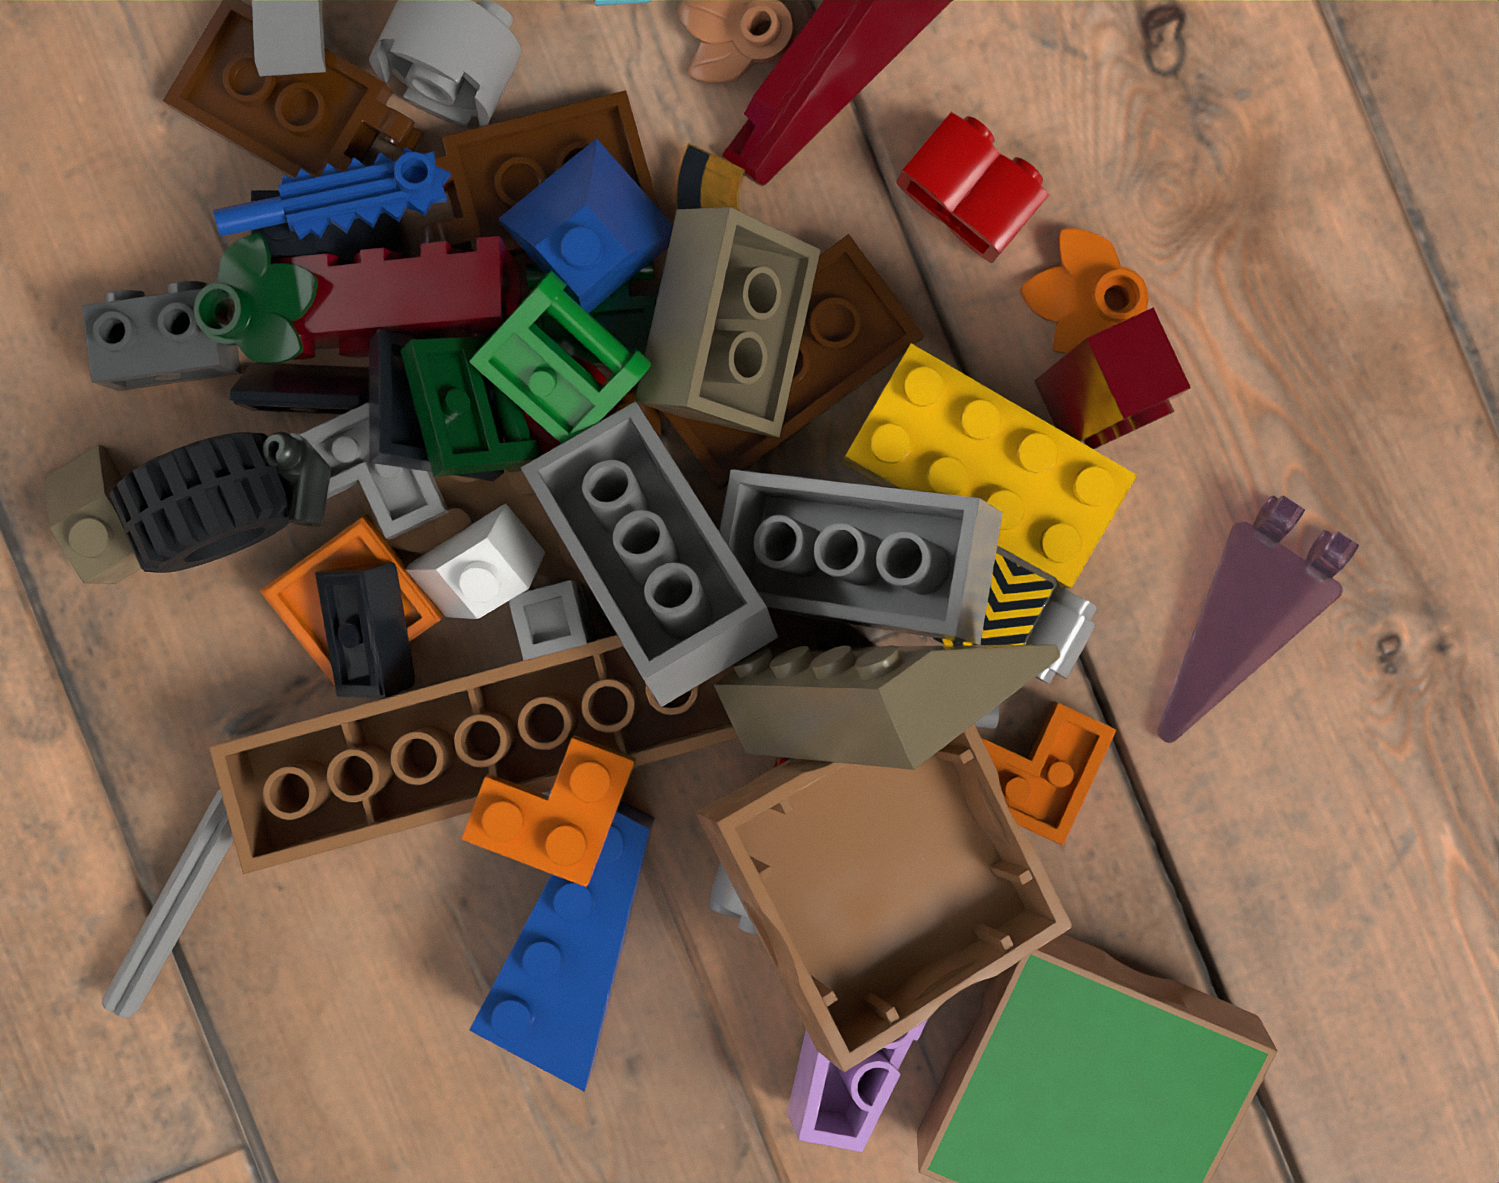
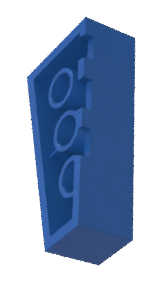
(565, 961)

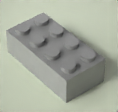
(864, 553)
(650, 554)

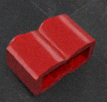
(973, 186)

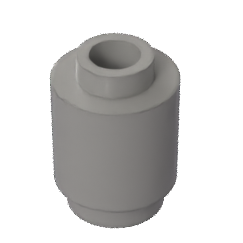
(1068, 625)

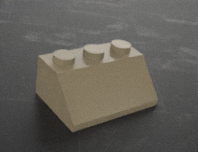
(728, 321)

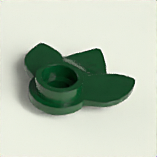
(264, 299)

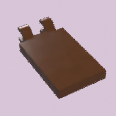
(289, 117)
(509, 159)

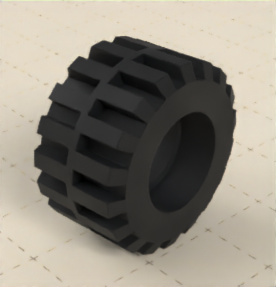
(201, 502)

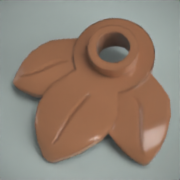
(728, 38)

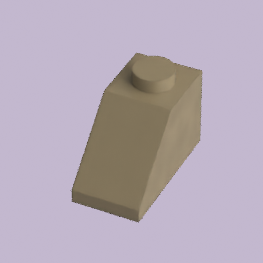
(86, 519)

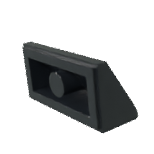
(301, 388)
(366, 630)

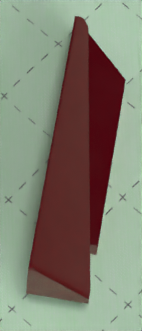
(820, 74)

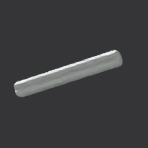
(170, 912)

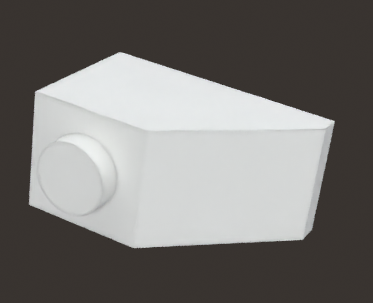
(479, 566)

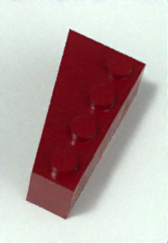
(425, 296)
(1114, 381)

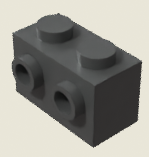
(153, 340)

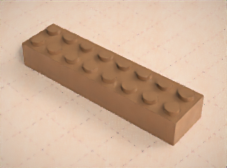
(431, 748)

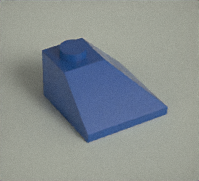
(589, 226)

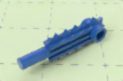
(341, 197)

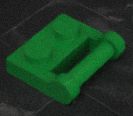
(544, 376)

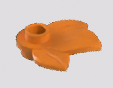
(1076, 289)

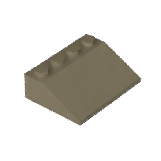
(872, 701)

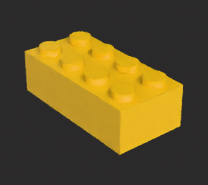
(962, 439)

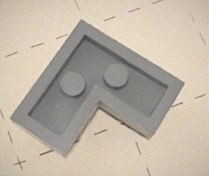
(397, 495)

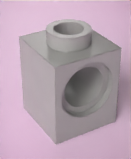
(552, 619)

